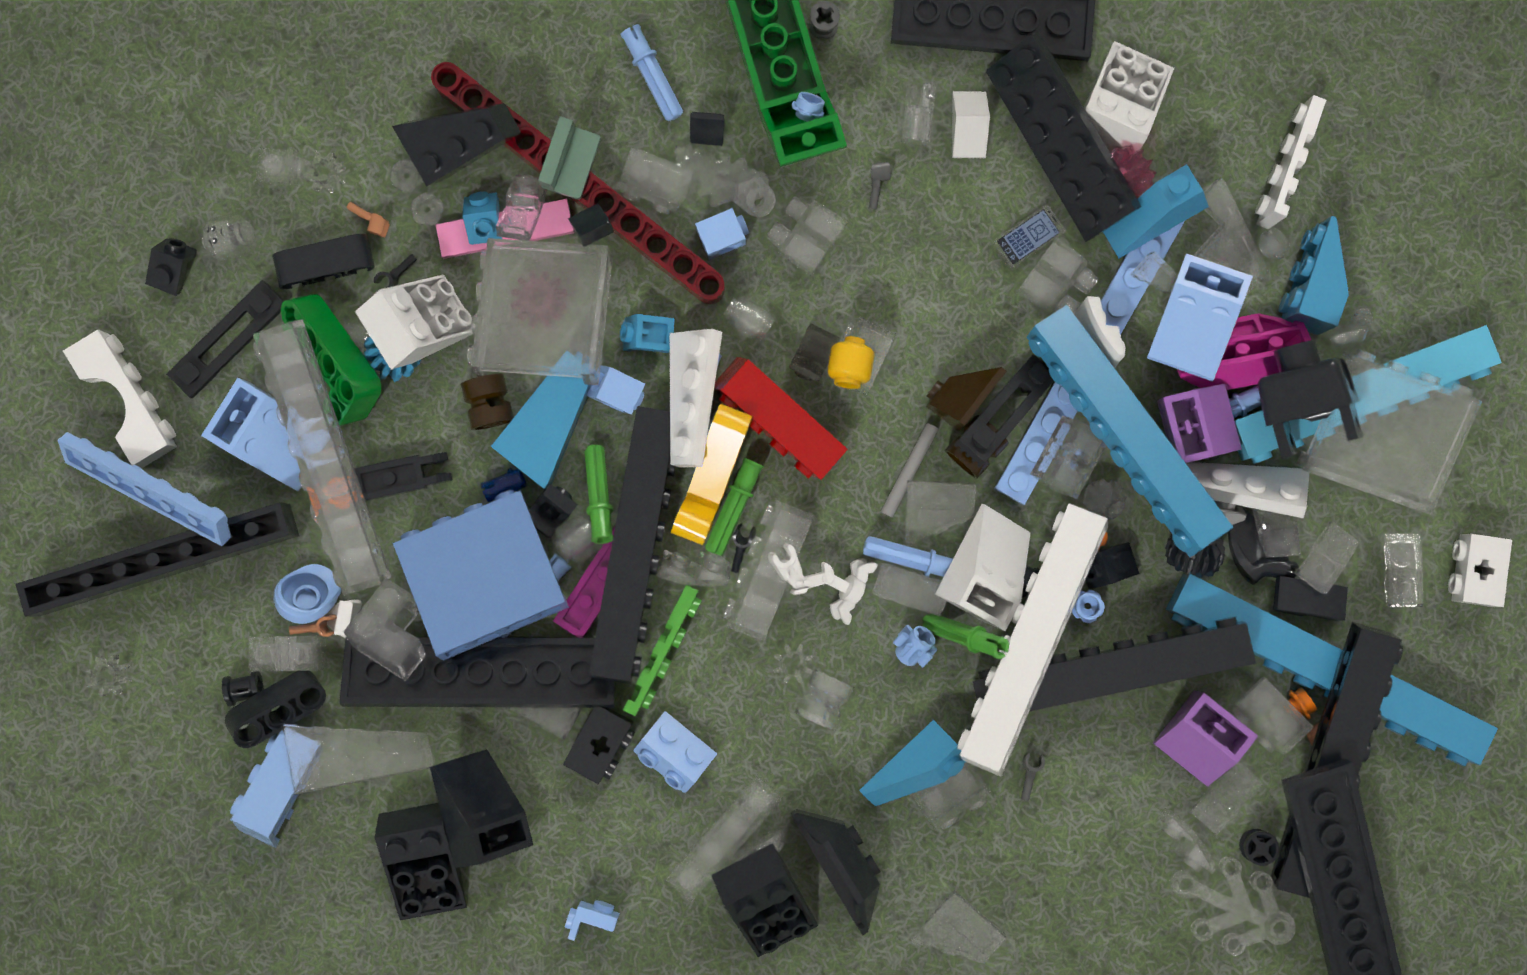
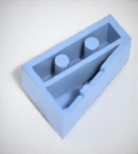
(268, 796)

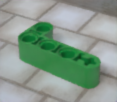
(342, 364)

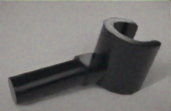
(396, 272)
(741, 545)

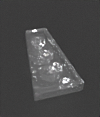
(340, 757)

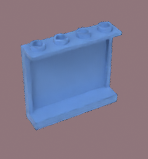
(479, 574)

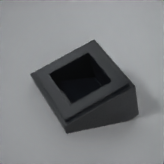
(707, 128)
(591, 225)

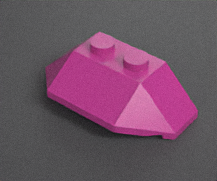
(1251, 349)

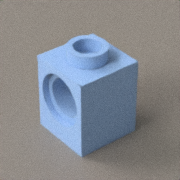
(722, 233)
(617, 390)

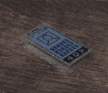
(1028, 236)

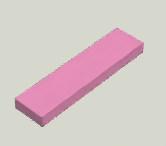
(551, 223)

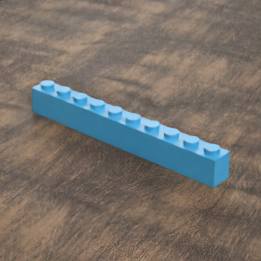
(1316, 663)

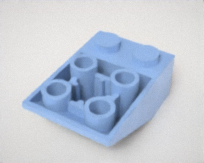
(1199, 317)
(251, 431)

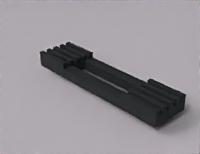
(192, 373)
(979, 439)

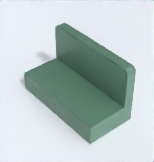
(569, 159)

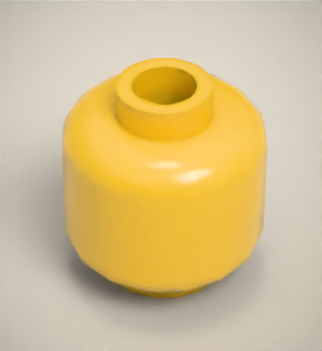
(851, 363)

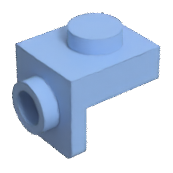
(598, 915)

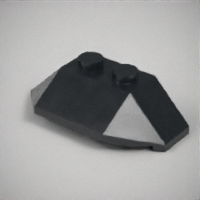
(843, 863)

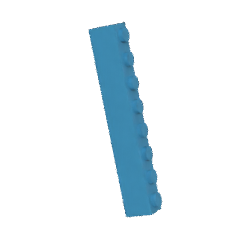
(1128, 431)

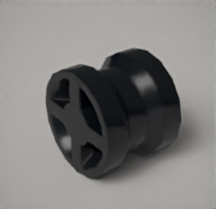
(1264, 852)

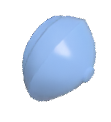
(306, 594)

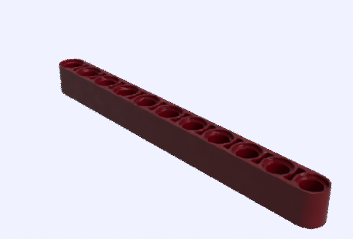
(596, 189)

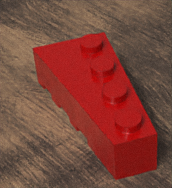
(780, 418)

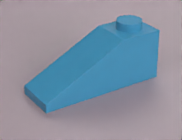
(1163, 207)
(921, 764)

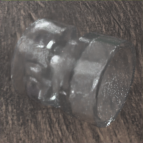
(824, 700)

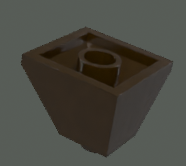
(962, 395)

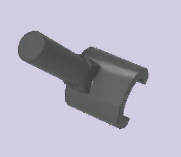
(879, 172)
(1030, 775)

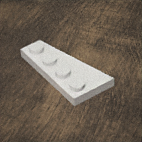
(1273, 207)
(692, 385)
(1256, 487)

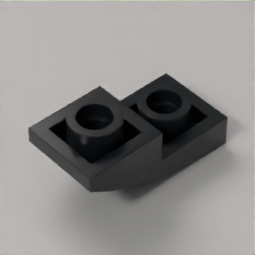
(1301, 599)

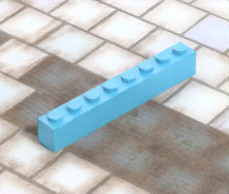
(1450, 360)

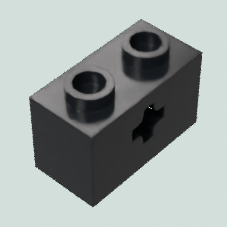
(583, 756)

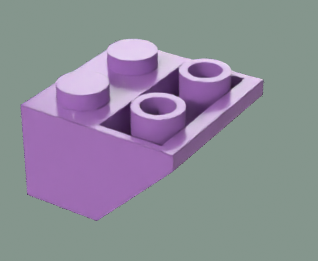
(1200, 423)
(1205, 738)

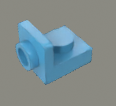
(646, 333)

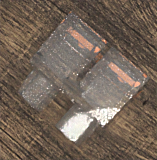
(811, 237)
(1053, 277)

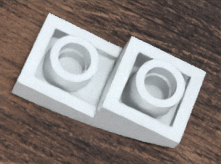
(1106, 337)

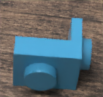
(481, 216)

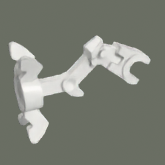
(849, 589)

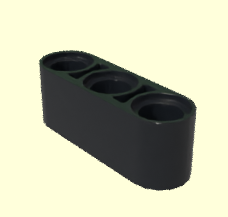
(323, 259)
(266, 723)

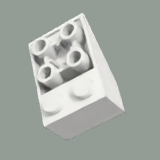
(1127, 96)
(415, 320)
(988, 569)

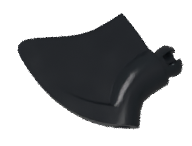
(1250, 557)

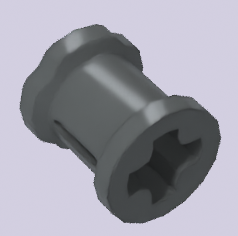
(825, 10)

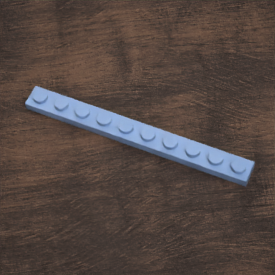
(1118, 304)

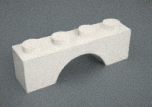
(142, 433)

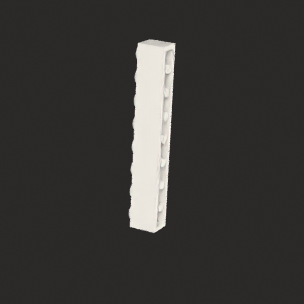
(1033, 640)

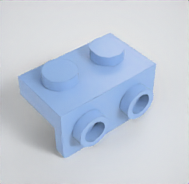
(674, 753)

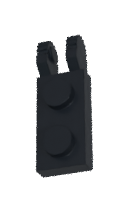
(399, 476)

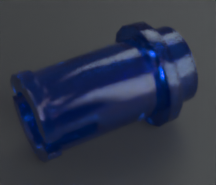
(511, 480)

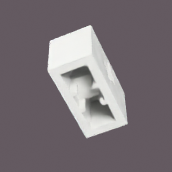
(1487, 553)

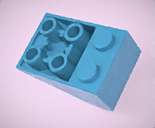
(1319, 281)

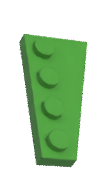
(659, 664)

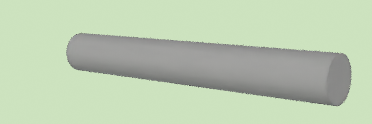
(909, 470)

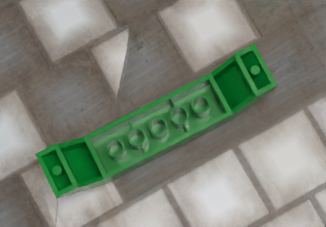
(778, 68)

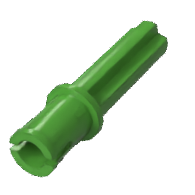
(599, 506)
(733, 506)
(974, 638)

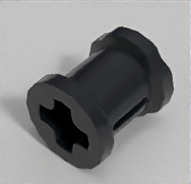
(231, 687)

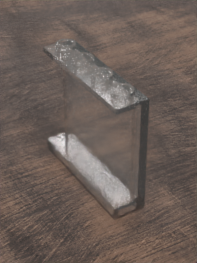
(541, 309)
(1408, 429)

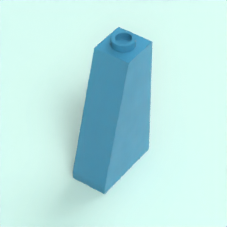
(543, 428)

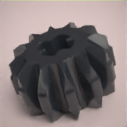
(1204, 562)

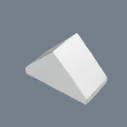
(969, 124)

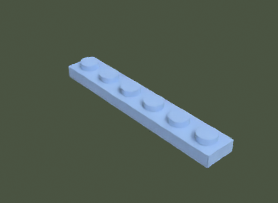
(147, 490)

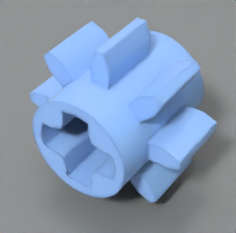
(915, 645)

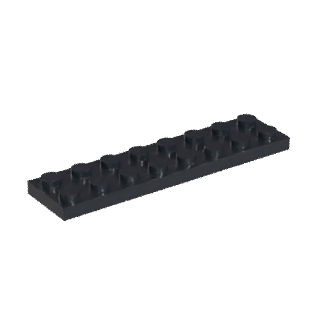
(489, 675)
(1341, 871)

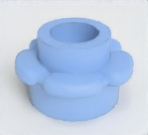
(808, 106)
(1096, 609)

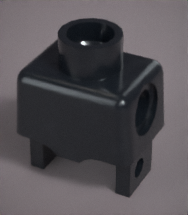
(1307, 391)

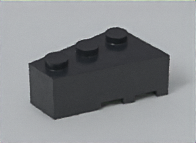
(455, 140)

